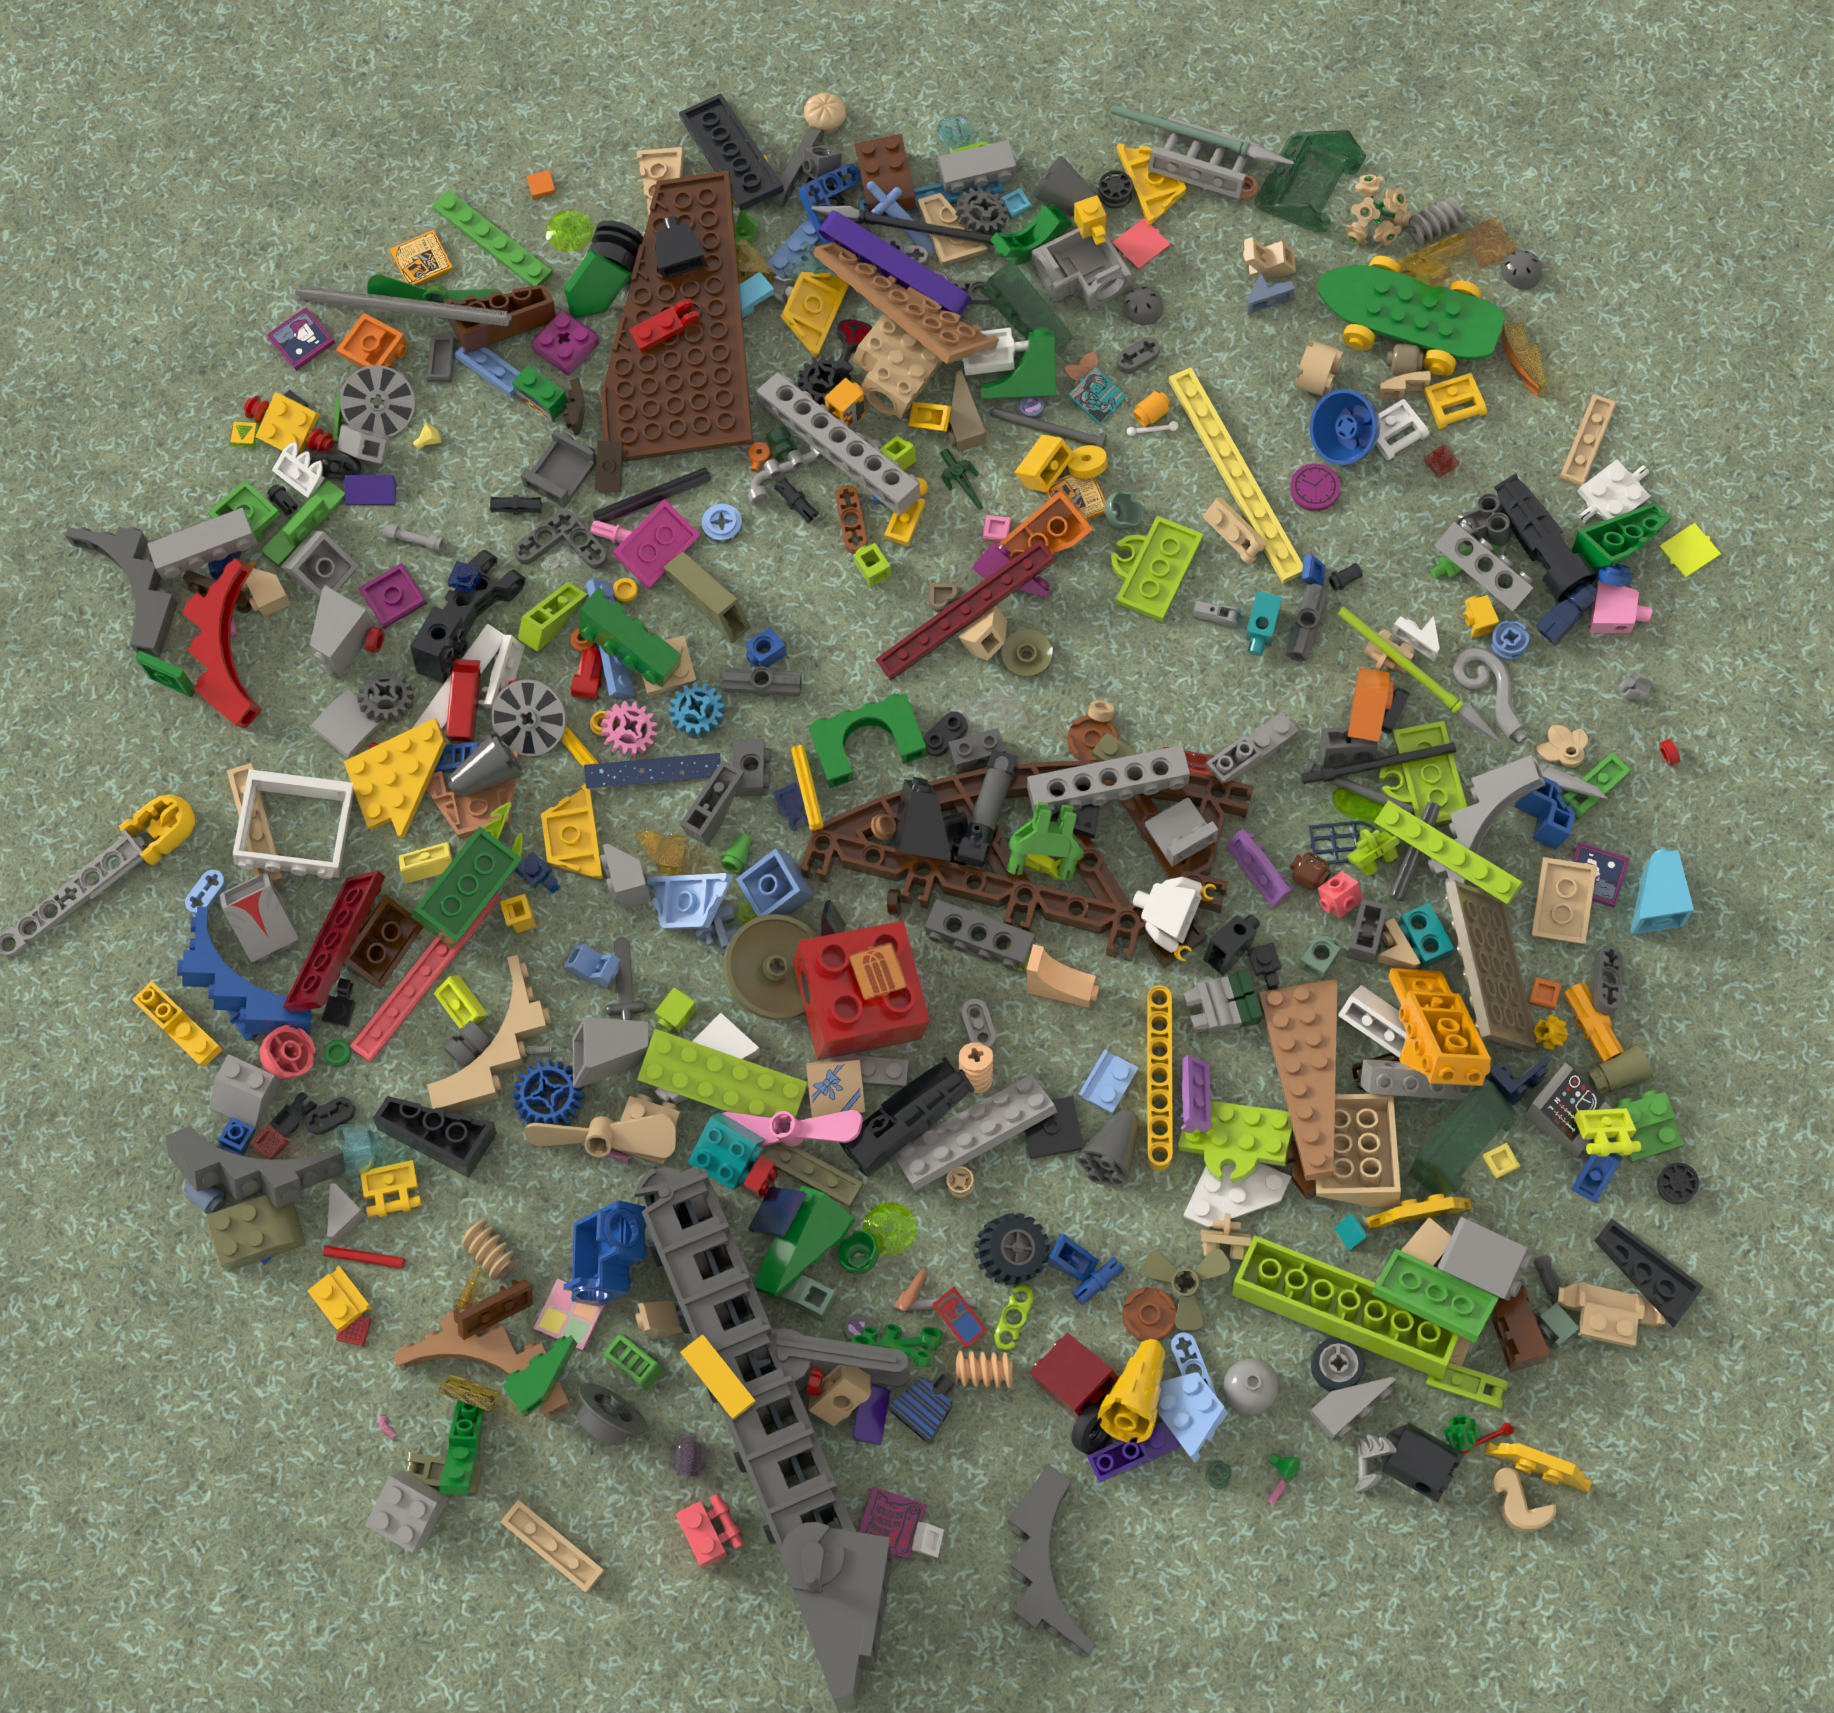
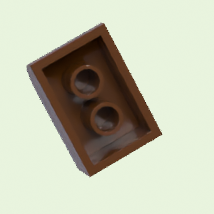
(886, 165)

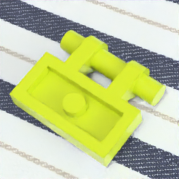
(1607, 1124)

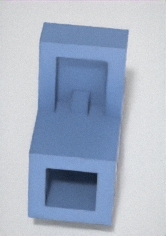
(592, 966)

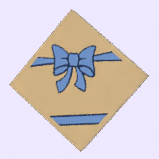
(835, 1086)

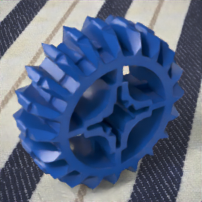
(538, 1097)

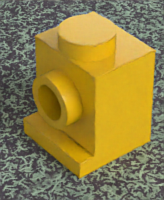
(1480, 615)
(518, 913)

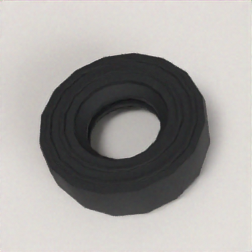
(1082, 1430)

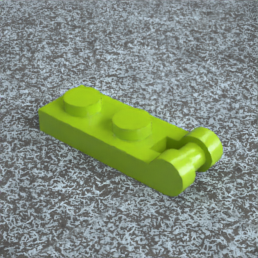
(1470, 1385)

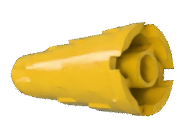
(1134, 1398)

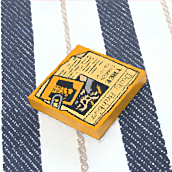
(421, 259)
(1083, 492)

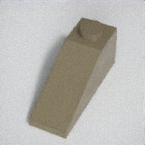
(965, 423)

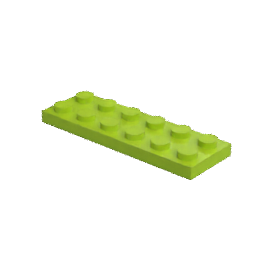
(718, 1078)

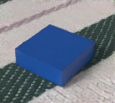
(1313, 570)

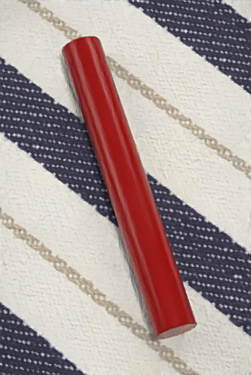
(365, 1257)

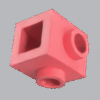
(1340, 894)

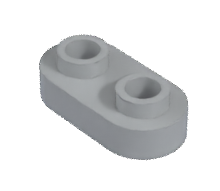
(978, 1026)

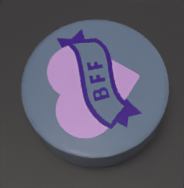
(1031, 406)

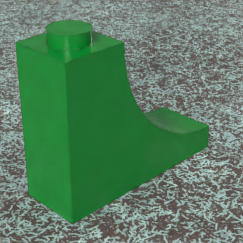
(1032, 375)

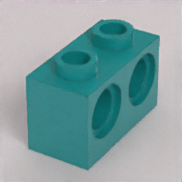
(1431, 934)

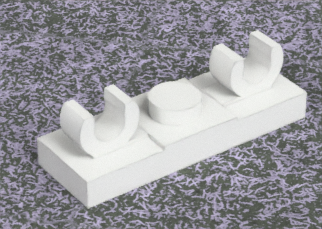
(504, 669)

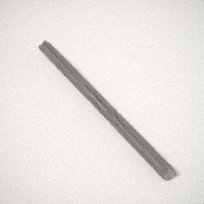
(403, 305)

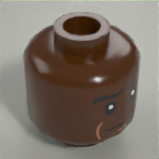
(1310, 871)

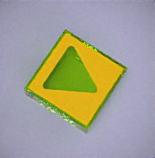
(244, 434)

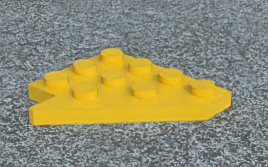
(395, 775)

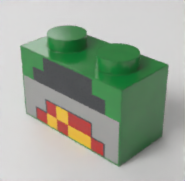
(540, 393)

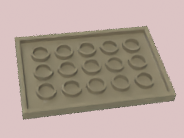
(1491, 967)

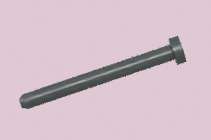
(1360, 789)

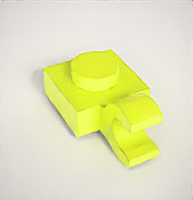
(1043, 864)

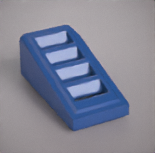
(461, 748)

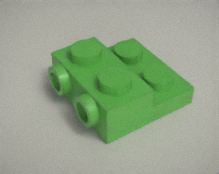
(258, 509)
(1653, 1124)

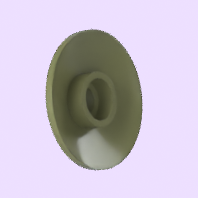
(1026, 642)

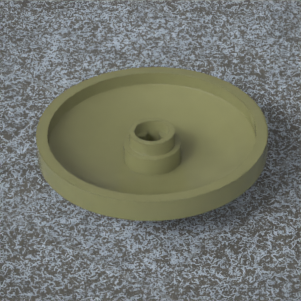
(761, 966)

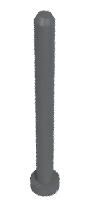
(1049, 427)

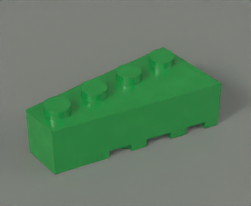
(627, 639)

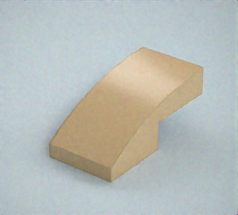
(1396, 387)

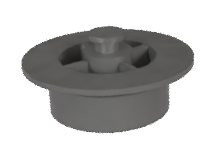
(608, 1415)

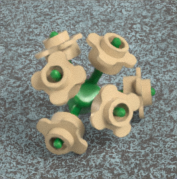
(1369, 210)

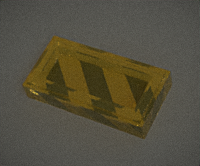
(469, 1392)

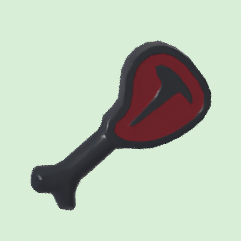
(851, 334)

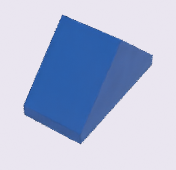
(1072, 1259)

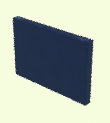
(777, 1211)

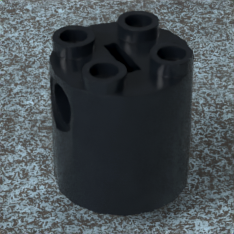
(1421, 1461)

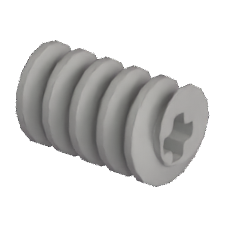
(1435, 218)

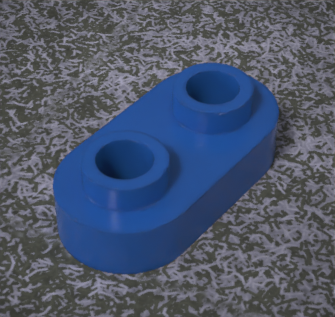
(1615, 575)

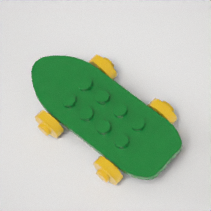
(1400, 307)

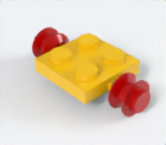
(287, 422)

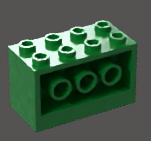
(465, 887)

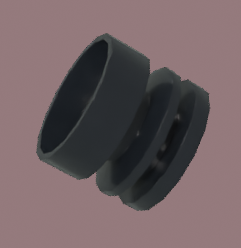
(617, 243)

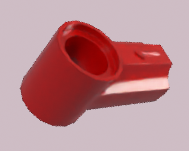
(588, 680)

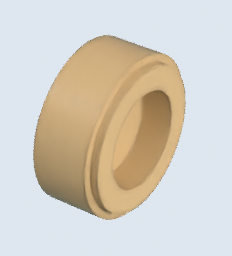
(1101, 711)

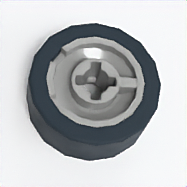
(1327, 1374)

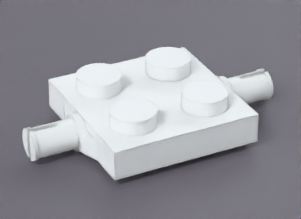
(995, 359)
(1613, 492)

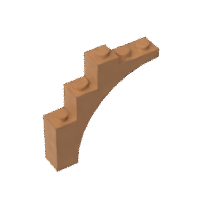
(491, 1348)

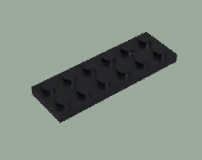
(731, 148)

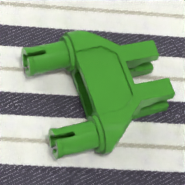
(1048, 839)

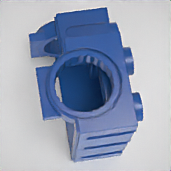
(604, 1250)

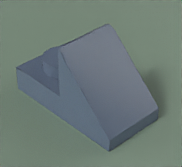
(1264, 297)

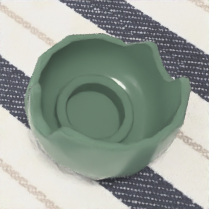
(1119, 504)

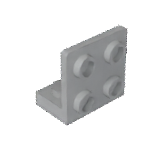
(1181, 831)

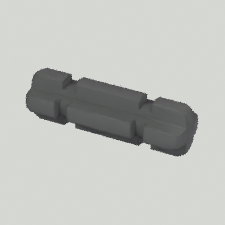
(1548, 1277)

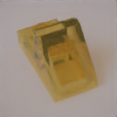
(752, 263)

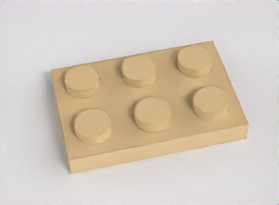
(1564, 901)

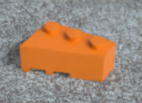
(1371, 698)

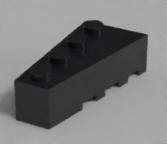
(443, 1136)

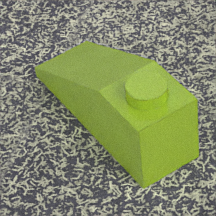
(549, 616)

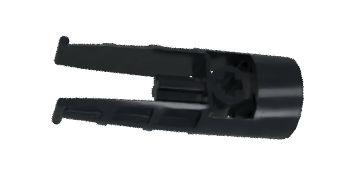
(1542, 540)
(907, 1116)

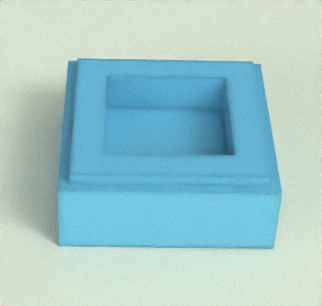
(1016, 203)

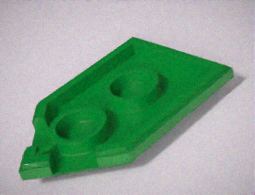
(594, 285)

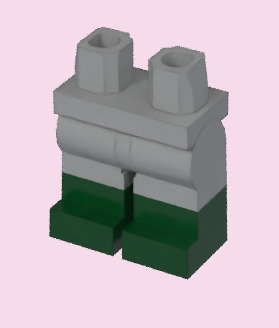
(1224, 1003)

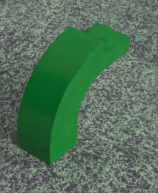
(1045, 227)

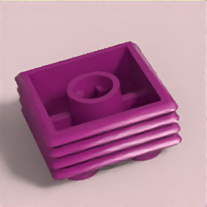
(566, 355)

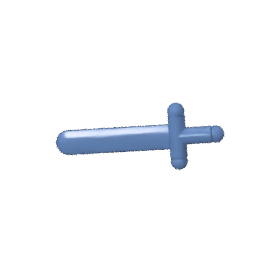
(893, 209)

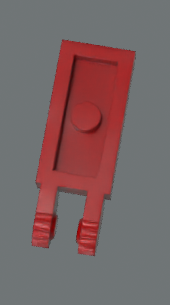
(664, 325)

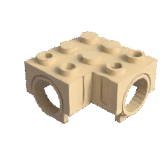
(895, 366)

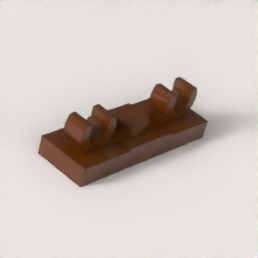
(493, 1309)

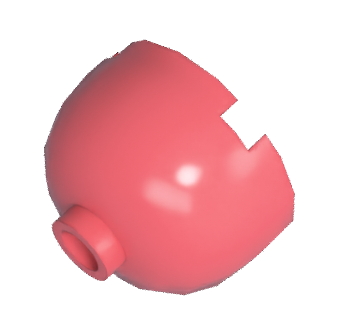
(287, 1052)

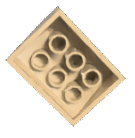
(1364, 1152)

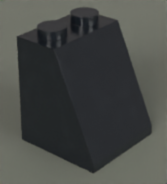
(920, 822)

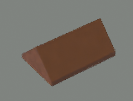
(382, 942)

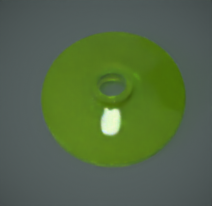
(571, 238)
(1355, 805)
(904, 1231)

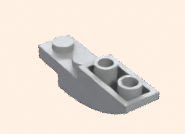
(1252, 750)

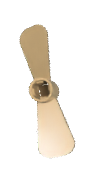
(644, 1135)

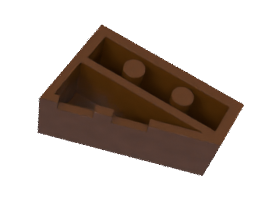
(1519, 1332)

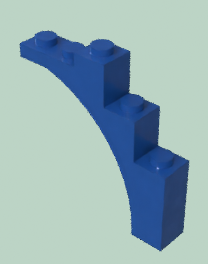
(258, 1008)

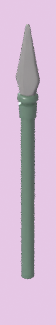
(1234, 145)

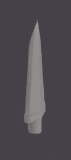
(1570, 783)

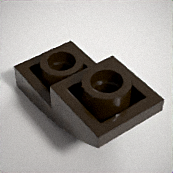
(576, 407)

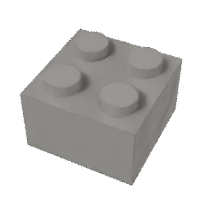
(406, 1511)

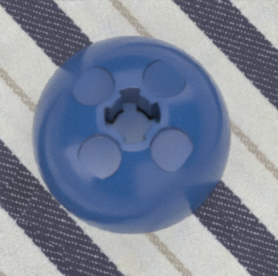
(1334, 424)

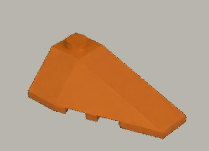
(1056, 523)

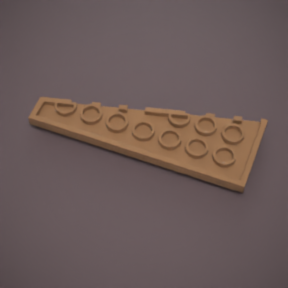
(912, 310)
(1303, 1043)

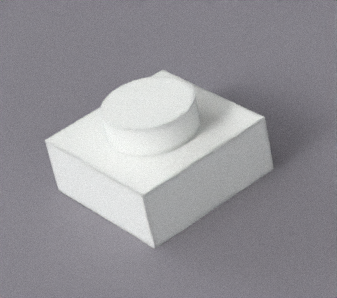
(927, 1539)

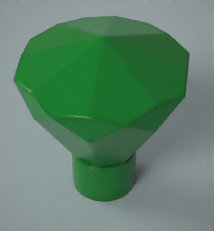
(1287, 1466)

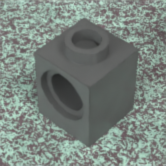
(821, 160)

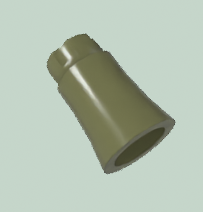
(1620, 1071)

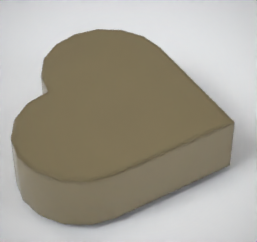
(941, 595)

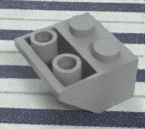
(625, 877)

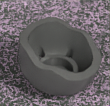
(1521, 263)
(1140, 299)

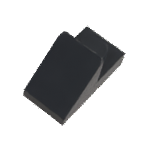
(956, 827)

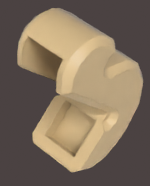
(1514, 1505)

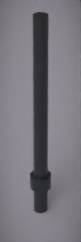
(1329, 773)

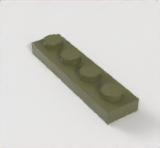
(814, 1172)

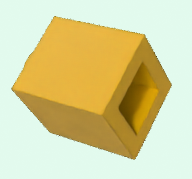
(1091, 219)

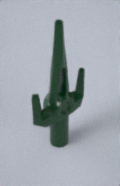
(957, 471)

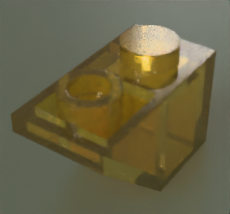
(665, 853)

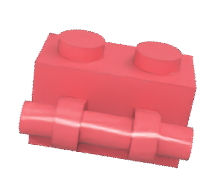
(702, 1534)

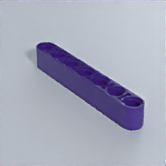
(893, 262)

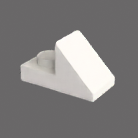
(1422, 640)

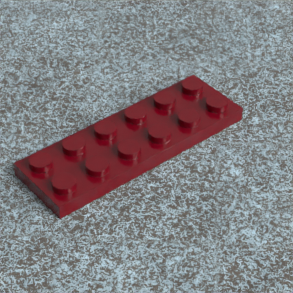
(334, 942)

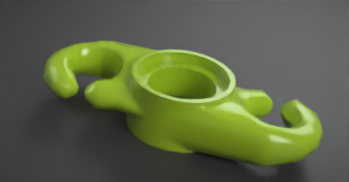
(1004, 1327)

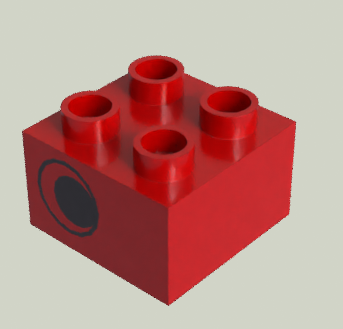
(833, 1001)

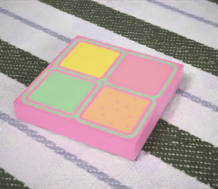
(566, 1318)

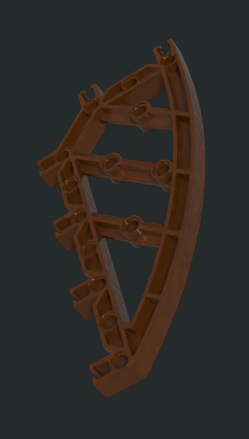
(1110, 908)

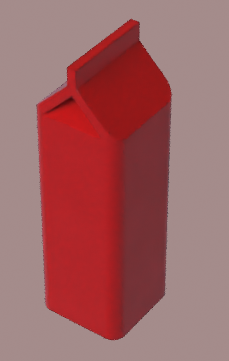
(463, 701)

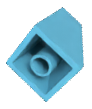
(1662, 894)

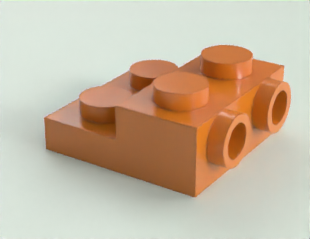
(372, 343)

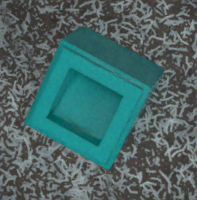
(1351, 1232)

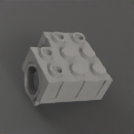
(1082, 267)

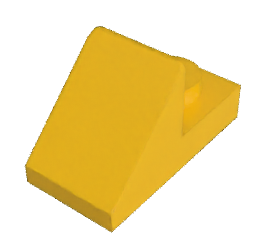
(929, 416)

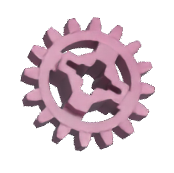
(630, 718)

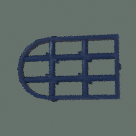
(1333, 836)

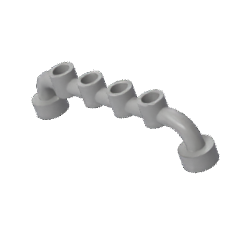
(773, 470)

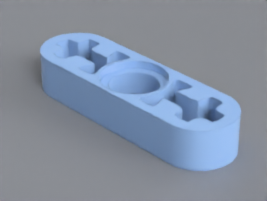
(1193, 1349)

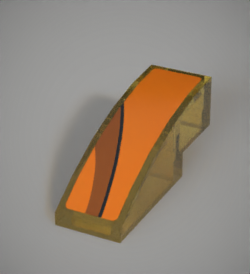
(1524, 358)

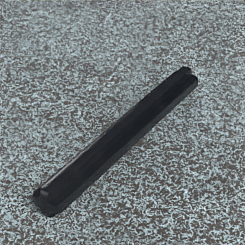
(652, 495)

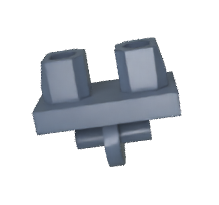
(723, 915)

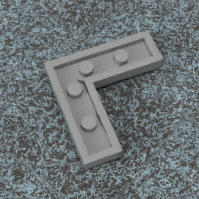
(881, 1070)

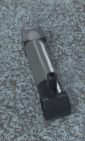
(999, 775)

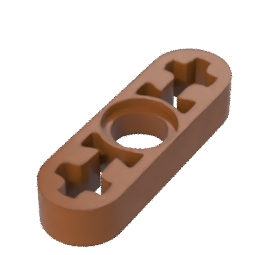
(841, 504)

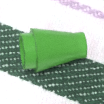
(736, 855)

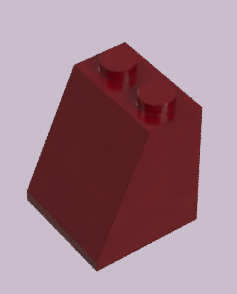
(1074, 1376)

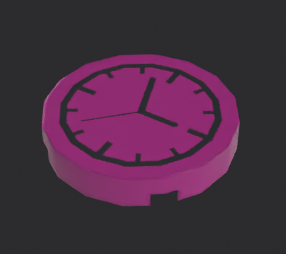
(1315, 487)

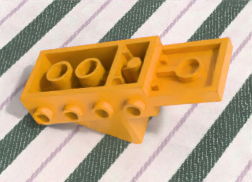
(1438, 1030)

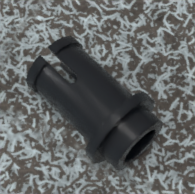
(281, 498)
(1340, 579)

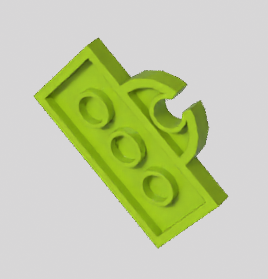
(1155, 567)
(1425, 779)
(1241, 1138)

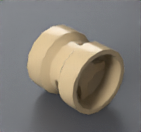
(958, 1178)

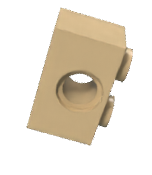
(840, 1394)

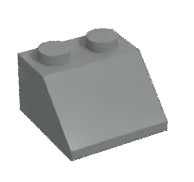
(319, 563)
(243, 1091)

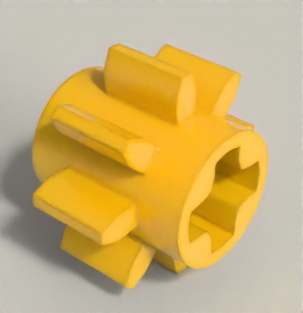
(1551, 1032)

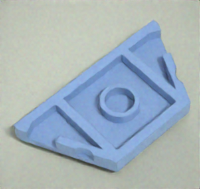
(688, 899)
(1190, 1411)

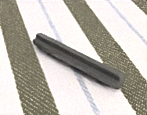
(1412, 857)

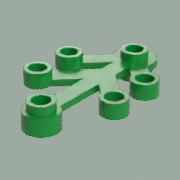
(928, 1340)

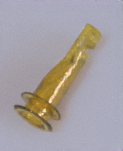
(466, 1294)

